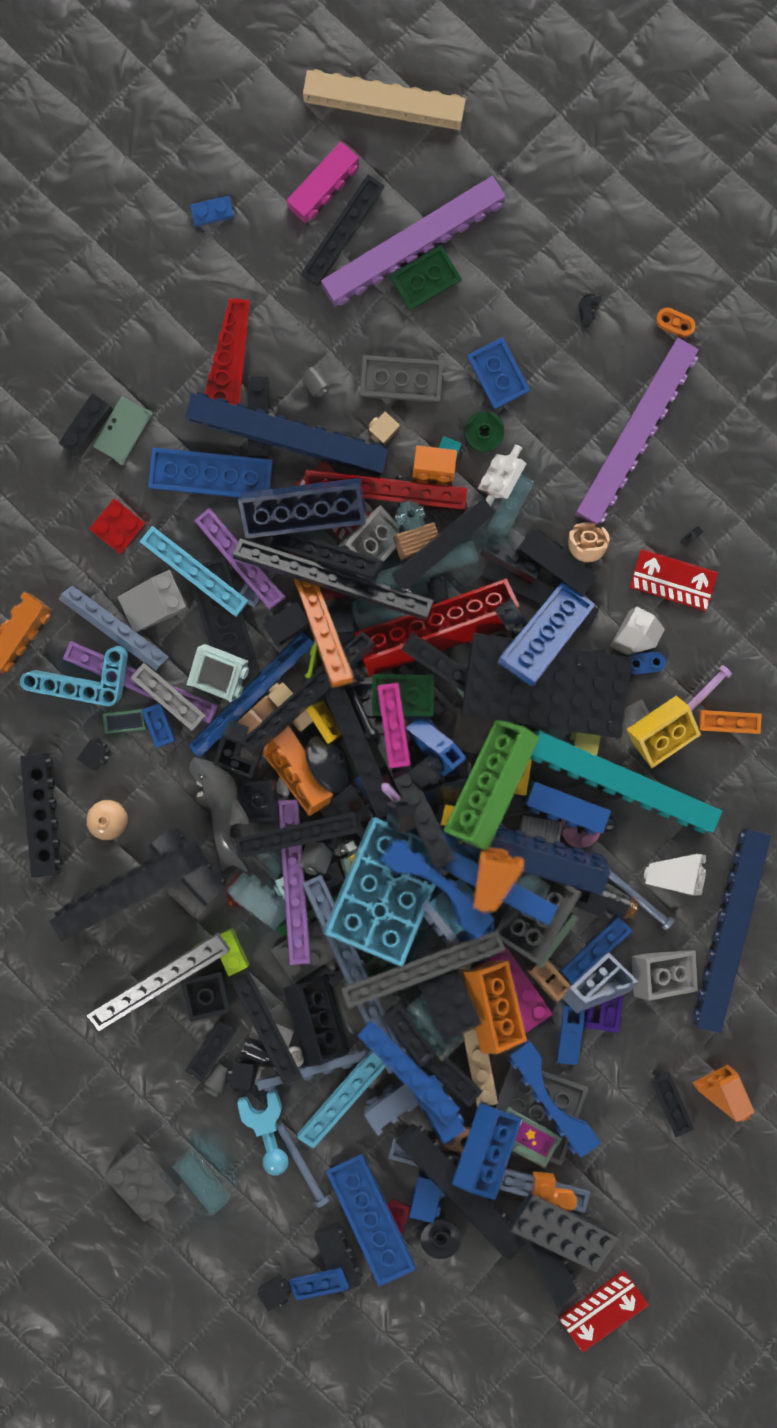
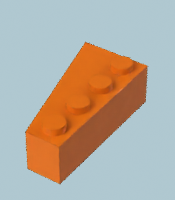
(21, 629)
(290, 763)

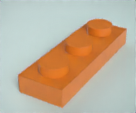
(730, 722)

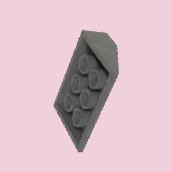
(529, 934)

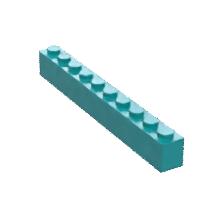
(625, 782)

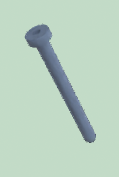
(666, 922)
(321, 1199)

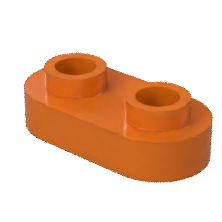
(676, 319)

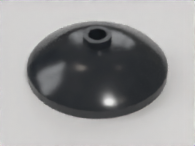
(328, 764)

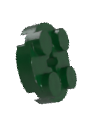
(482, 443)

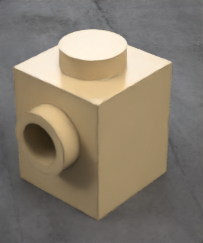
(383, 429)

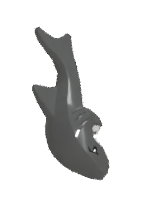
(221, 797)

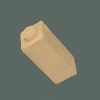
(279, 694)

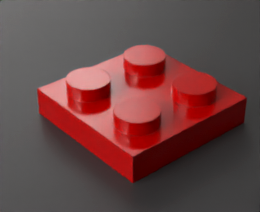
(117, 526)

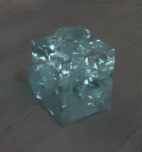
(413, 509)

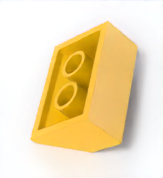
(664, 731)

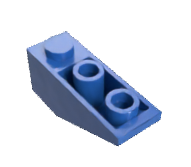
(434, 742)
(569, 1035)

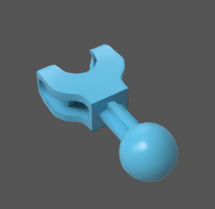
(265, 1123)

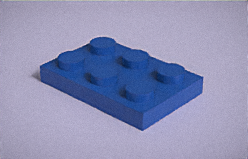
(498, 373)

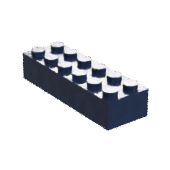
(303, 508)
(554, 860)

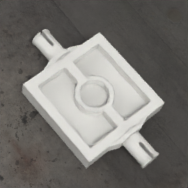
(502, 475)

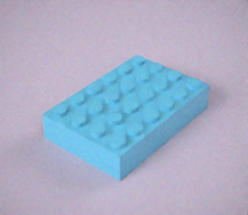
(377, 906)

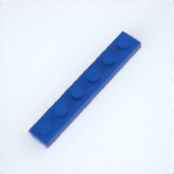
(408, 1072)

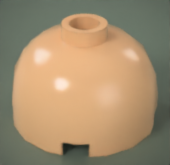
(588, 542)
(106, 820)

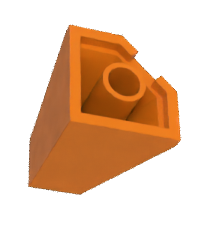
(495, 878)
(726, 1092)

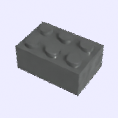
(141, 1182)

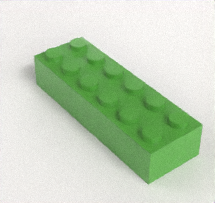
(491, 784)

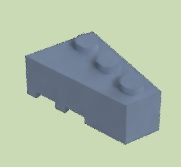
(600, 984)
(389, 1106)

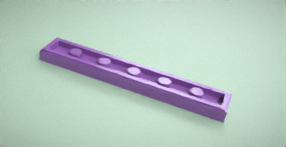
(226, 544)

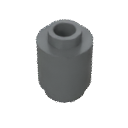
(315, 382)

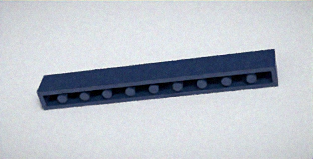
(286, 434)
(731, 930)

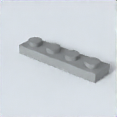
(168, 696)

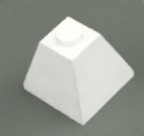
(638, 632)
(678, 874)

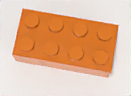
(497, 1006)

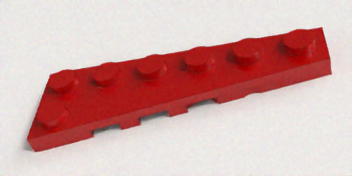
(228, 361)

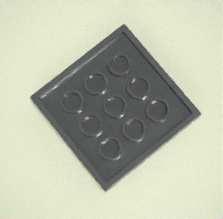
(564, 1092)

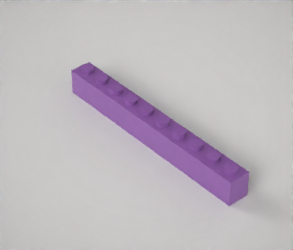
(413, 241)
(639, 427)

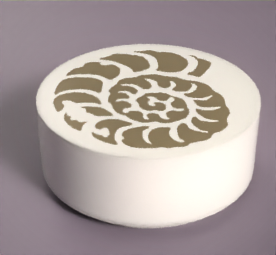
(297, 1055)

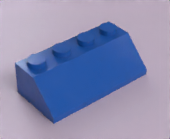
(487, 1151)

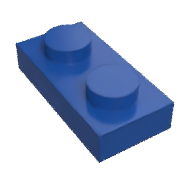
(212, 211)
(158, 725)

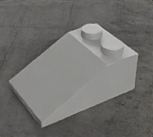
(374, 537)
(153, 601)
(664, 974)

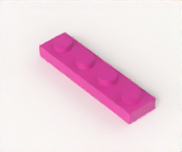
(393, 725)

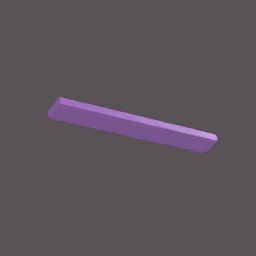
(94, 662)
(294, 892)

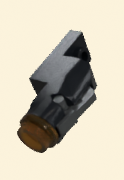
(611, 901)

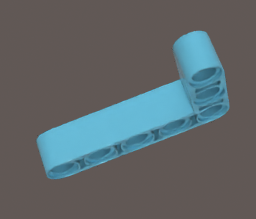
(81, 685)

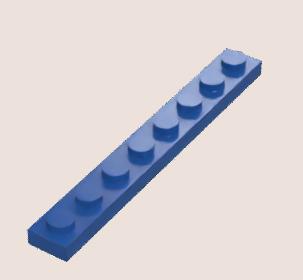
(251, 694)

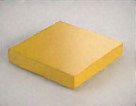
(324, 721)

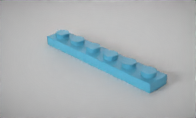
(194, 571)
(341, 1100)

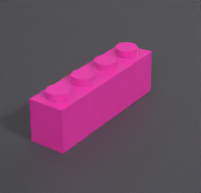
(323, 182)

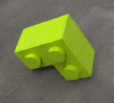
(235, 959)

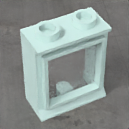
(218, 672)

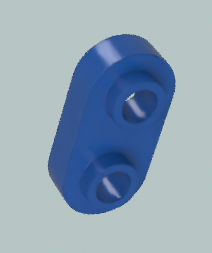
(646, 663)

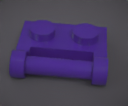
(608, 1016)

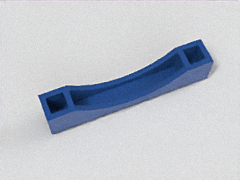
(402, 860)
(577, 1131)

